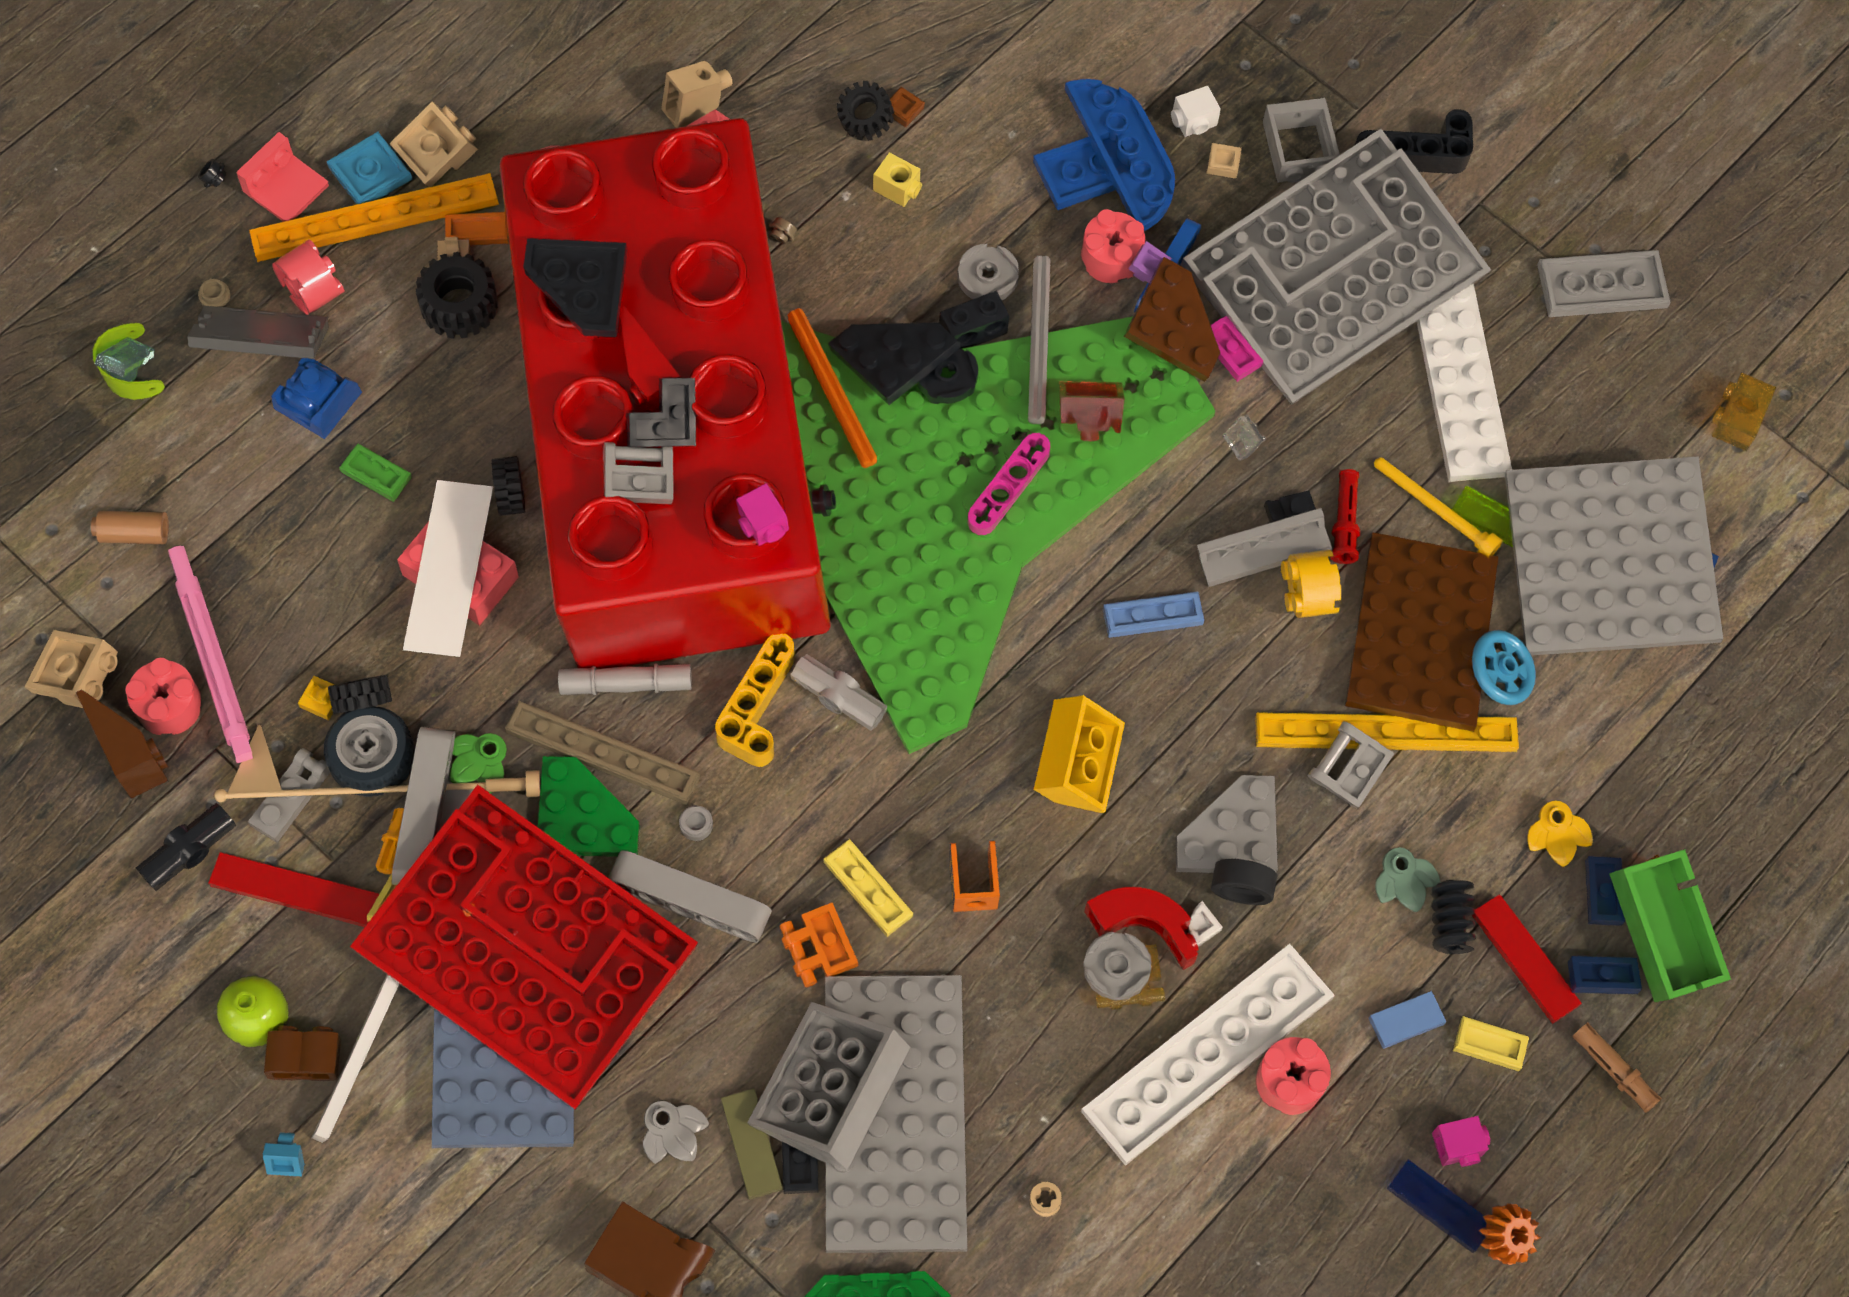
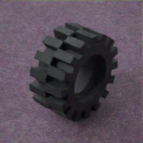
(861, 95)
(508, 485)
(360, 694)

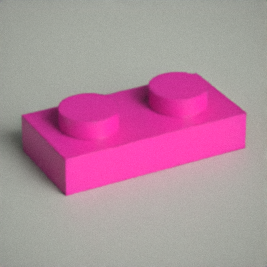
(1235, 351)

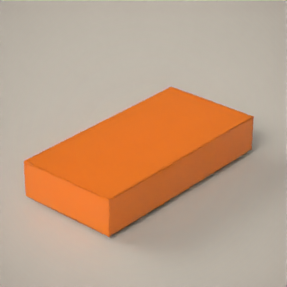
(478, 228)

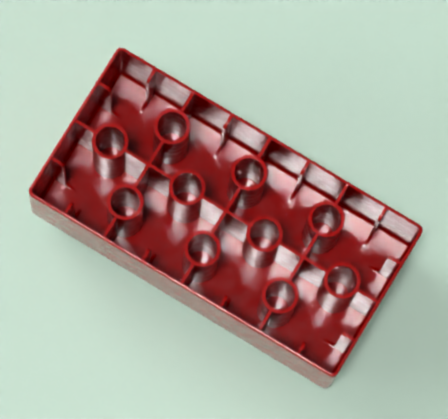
(701, 284)

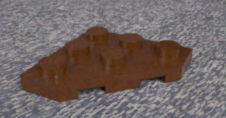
(1175, 322)

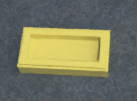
(1491, 1043)

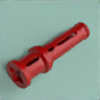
(1345, 529)

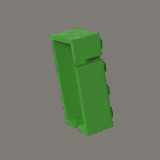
(1669, 927)

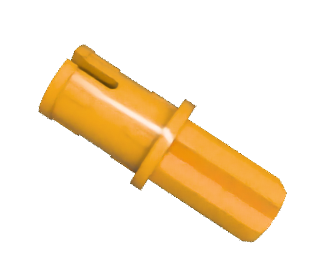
(387, 854)

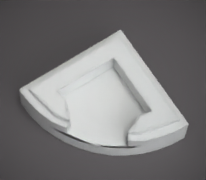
(1203, 924)

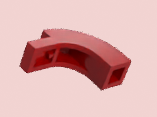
(1148, 909)

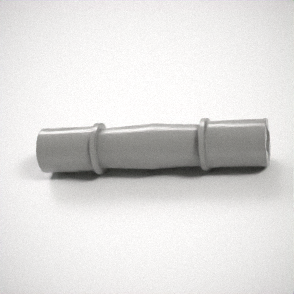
(625, 679)

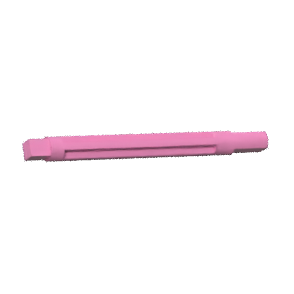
(210, 656)

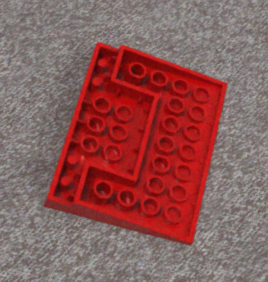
(545, 965)

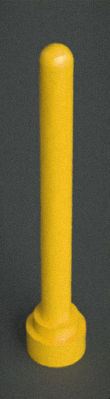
(1484, 542)

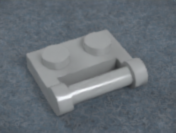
(638, 483)
(1359, 772)

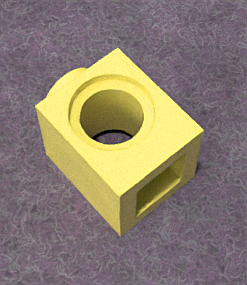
(894, 169)

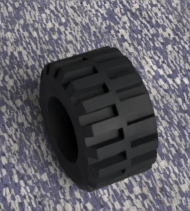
(453, 274)

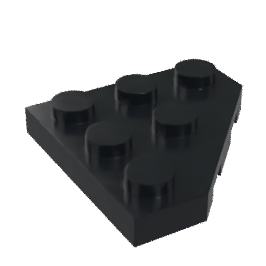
(580, 280)
(893, 355)

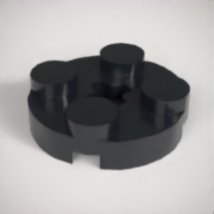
(953, 389)

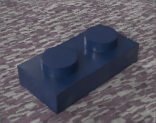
(1601, 895)
(1604, 975)

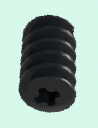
(1450, 917)

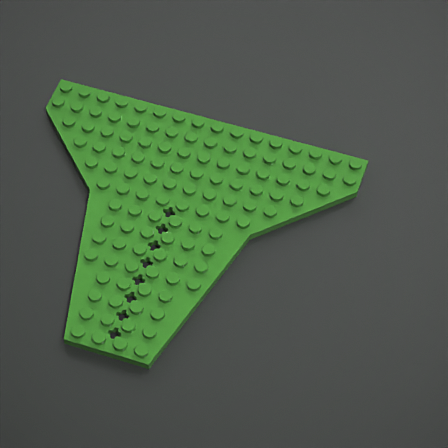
(897, 550)

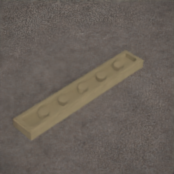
(602, 752)

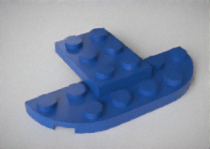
(1116, 156)

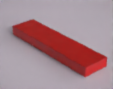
(1526, 959)

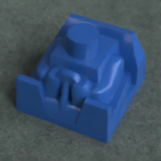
(315, 397)

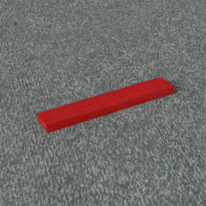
(292, 889)

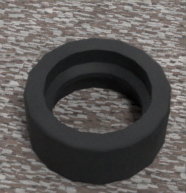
(1244, 881)

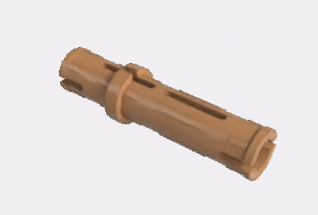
(1627, 1078)

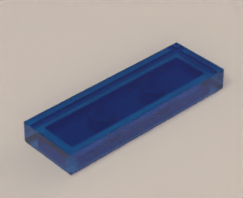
(1439, 1205)

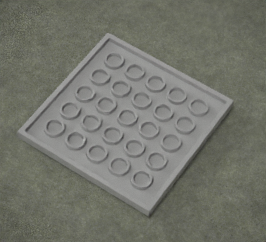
(1613, 556)

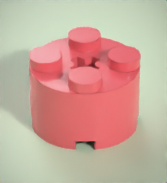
(1111, 245)
(308, 277)
(150, 687)
(1284, 1092)

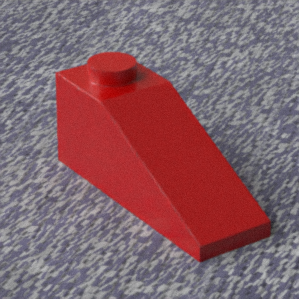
(644, 362)

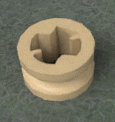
(1036, 1194)

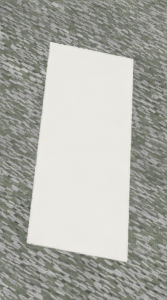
(448, 568)

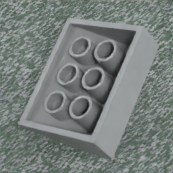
(830, 1084)

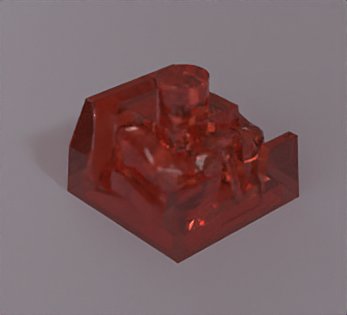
(1091, 406)

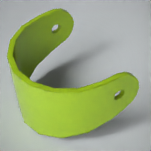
(125, 389)

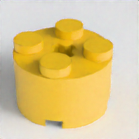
(1311, 584)

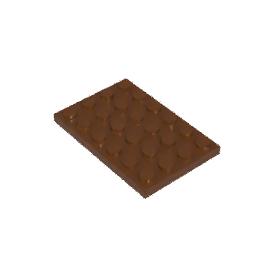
(1419, 631)

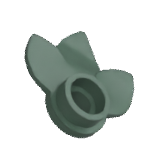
(1406, 884)

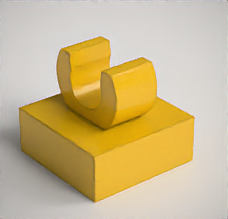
(317, 698)

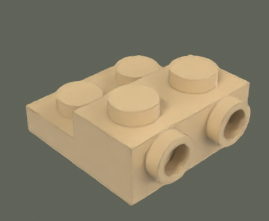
(434, 144)
(71, 665)

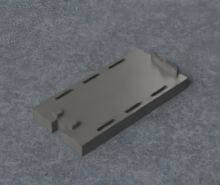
(258, 332)

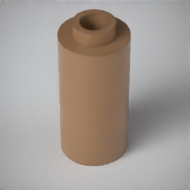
(130, 527)

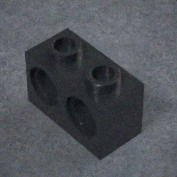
(976, 320)

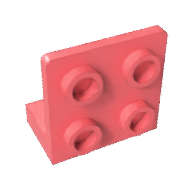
(280, 180)

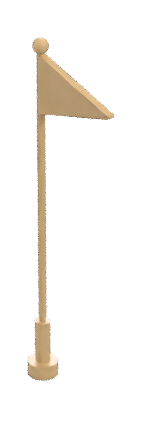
(259, 779)

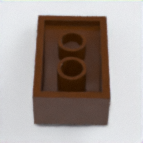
(132, 758)

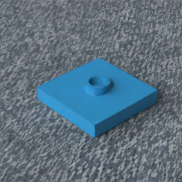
(369, 169)

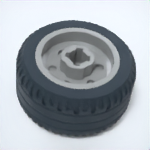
(369, 750)

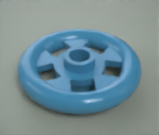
(1503, 667)

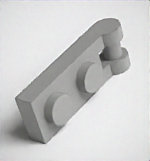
(278, 813)

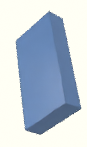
(1407, 1020)

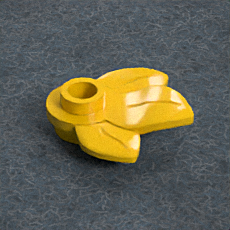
(1559, 838)

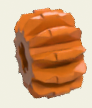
(1509, 1234)

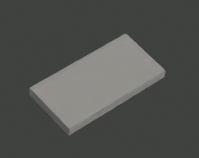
(1603, 283)

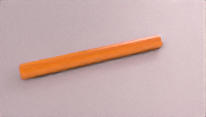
(832, 388)

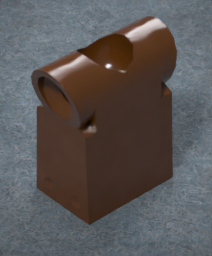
(645, 1256)

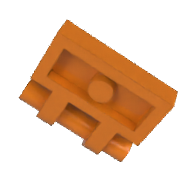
(828, 940)

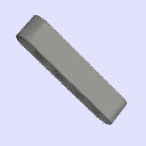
(424, 797)
(690, 896)

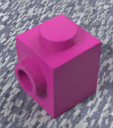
(762, 515)
(1461, 1141)

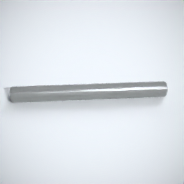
(1039, 340)

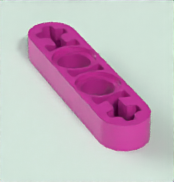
(1011, 485)

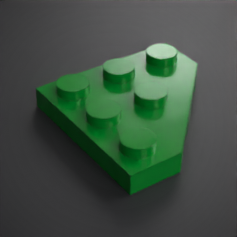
(583, 811)
(878, 1285)

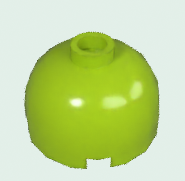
(251, 1009)

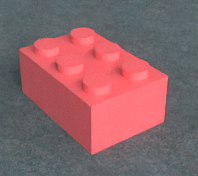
(493, 577)

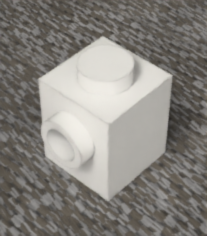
(1195, 111)

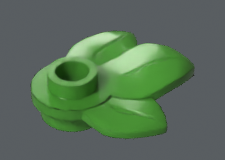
(473, 762)

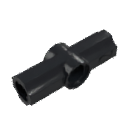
(186, 846)

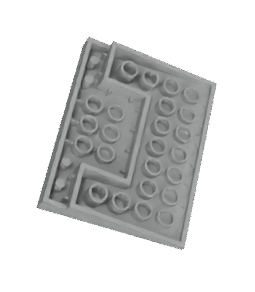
(1336, 265)

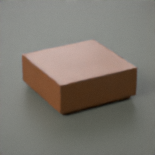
(905, 106)

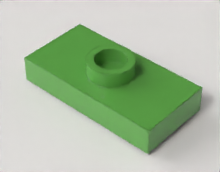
(375, 472)

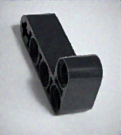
(1439, 145)

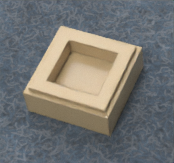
(1224, 160)

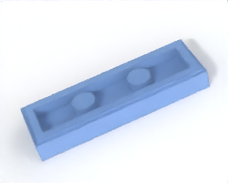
(1153, 614)

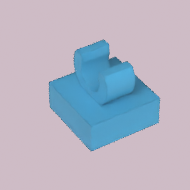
(284, 1157)

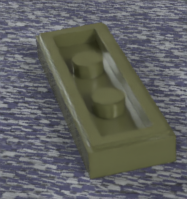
(751, 1146)

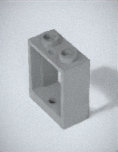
(1298, 115)

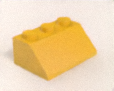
(1079, 754)

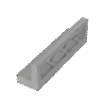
(1262, 547)

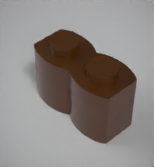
(302, 1054)

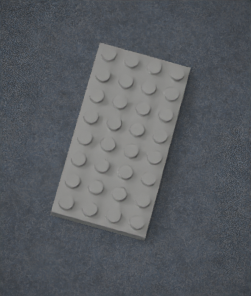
(911, 1166)

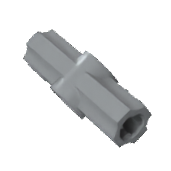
(838, 692)

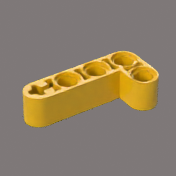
(761, 695)

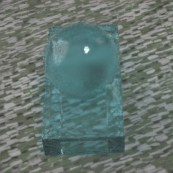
(124, 359)

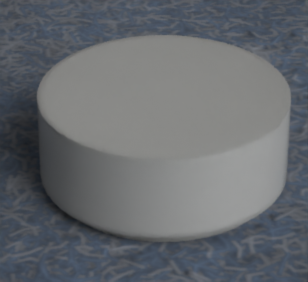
(696, 823)

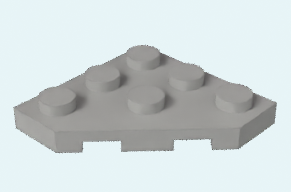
(1232, 827)

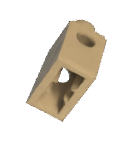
(693, 92)

